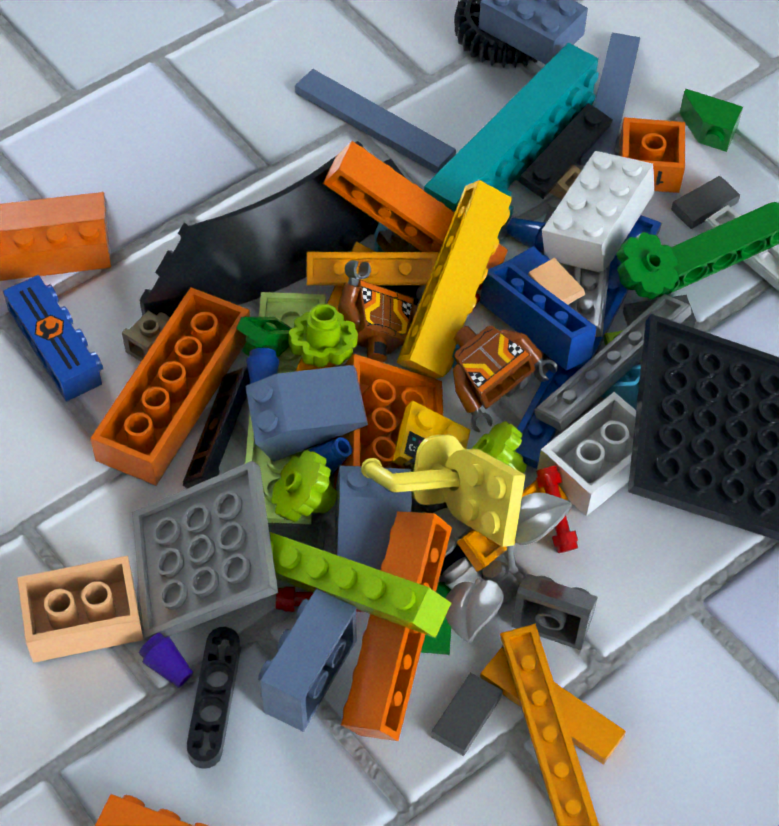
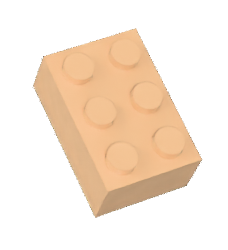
(79, 609)

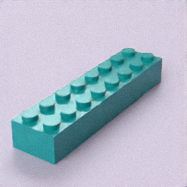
(521, 127)

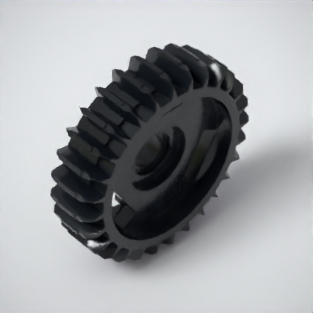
(480, 42)

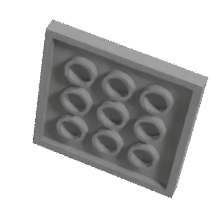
(203, 552)

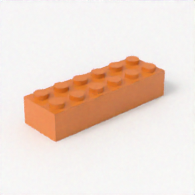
(170, 387)

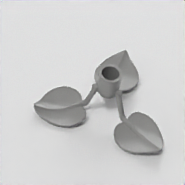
(478, 603)

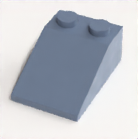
(304, 409)
(365, 516)

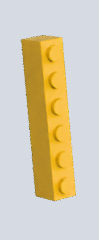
(455, 280)

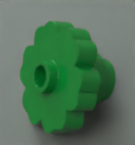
(647, 266)

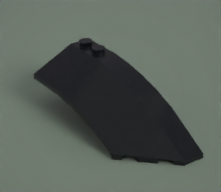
(258, 245)

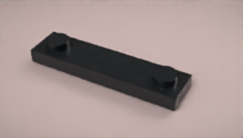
(565, 150)
(218, 428)

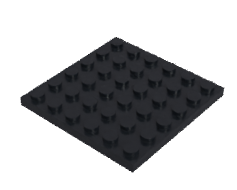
(707, 427)

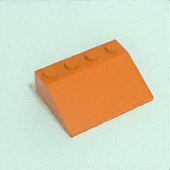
(53, 236)
(385, 395)

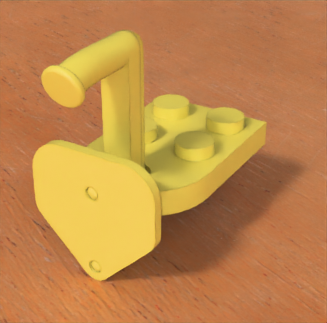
(471, 483)

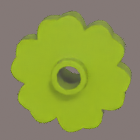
(323, 336)
(502, 445)
(303, 487)

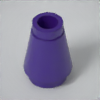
(165, 659)

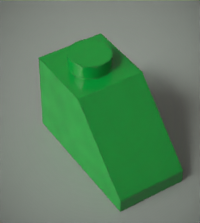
(710, 119)

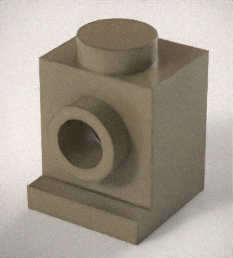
(143, 334)

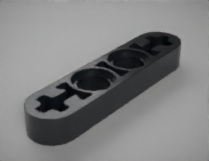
(213, 696)

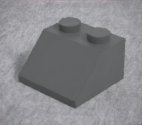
(558, 610)

